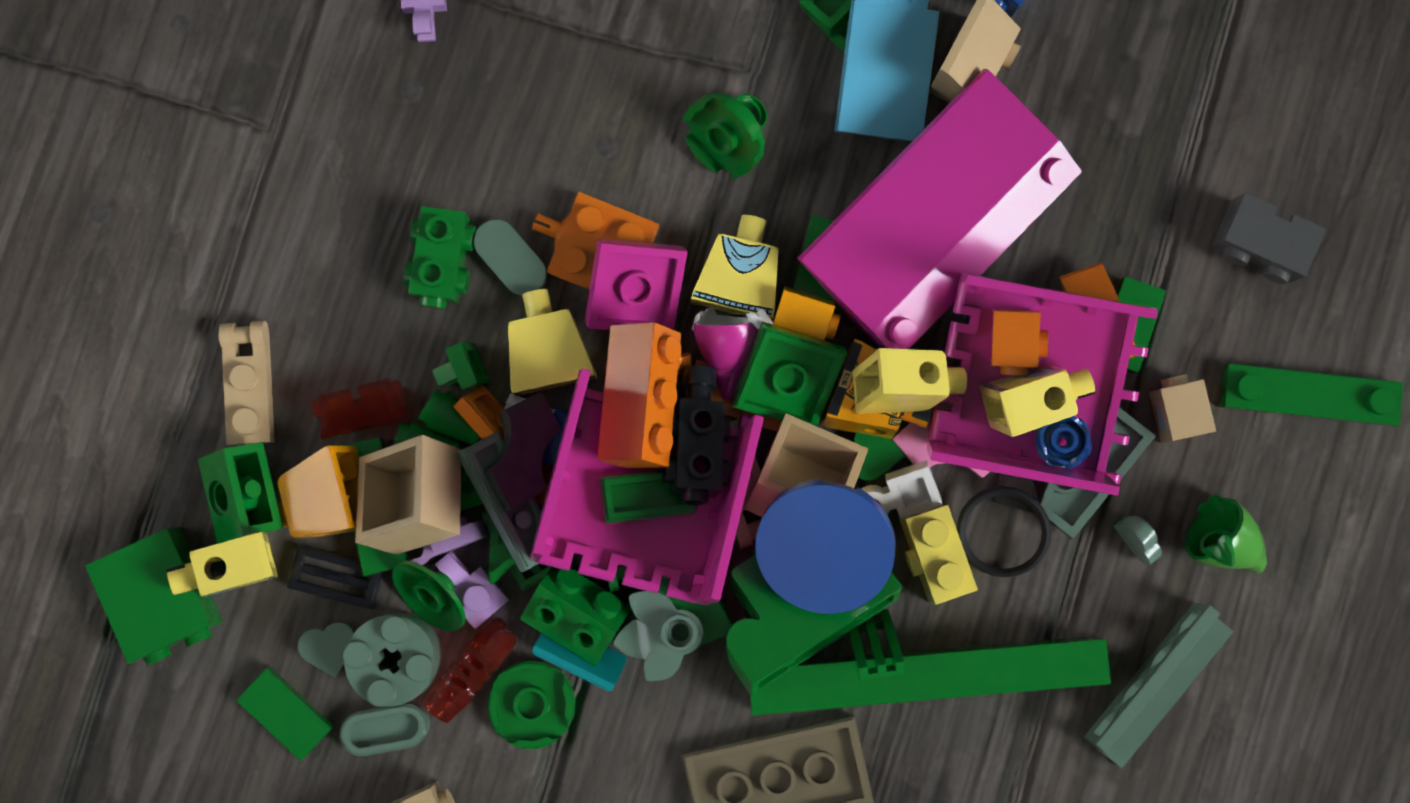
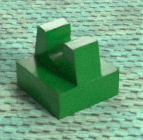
(464, 368)

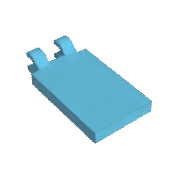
(887, 69)

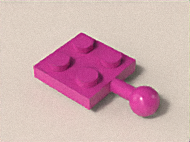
(634, 284)

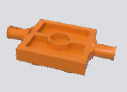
(579, 233)

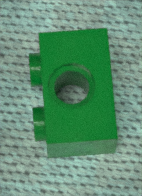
(240, 492)

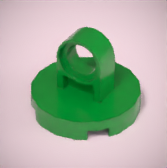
(727, 132)

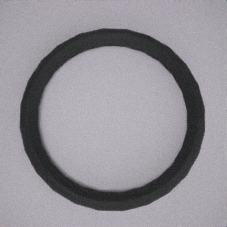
(1028, 499)

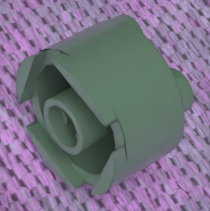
(371, 646)

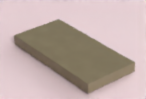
(787, 766)

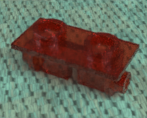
(379, 404)

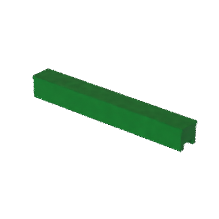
(940, 675)

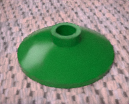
(429, 595)

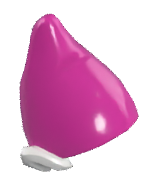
(727, 344)

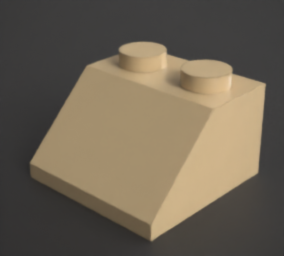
(982, 43)

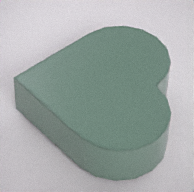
(1139, 538)
(326, 646)

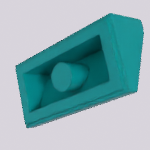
(603, 675)

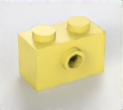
(937, 555)

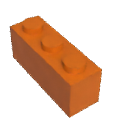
(639, 396)

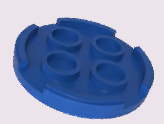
(825, 546)

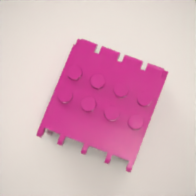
(1081, 335)
(683, 548)

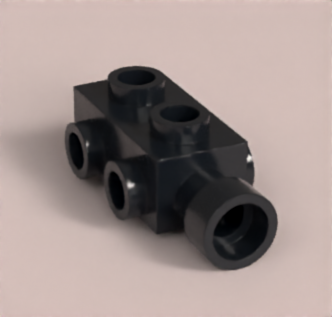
(697, 443)

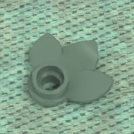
(652, 634)

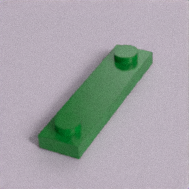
(1312, 395)

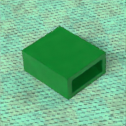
(140, 600)

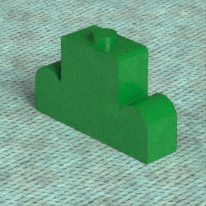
(781, 633)

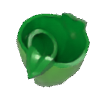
(1226, 536)

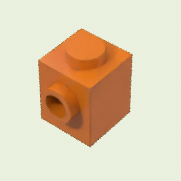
(1017, 341)

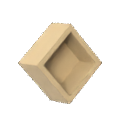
(804, 454)
(408, 495)

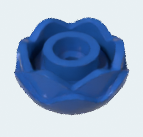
(1077, 445)

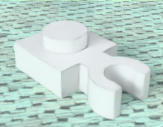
(908, 490)

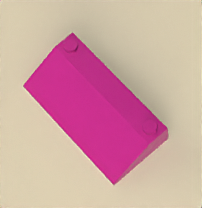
(940, 213)

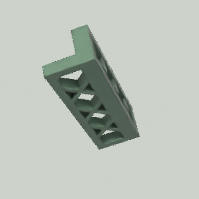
(1159, 683)

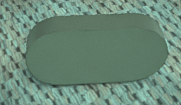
(510, 257)
(384, 729)

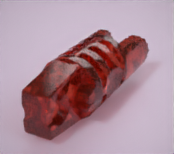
(471, 669)

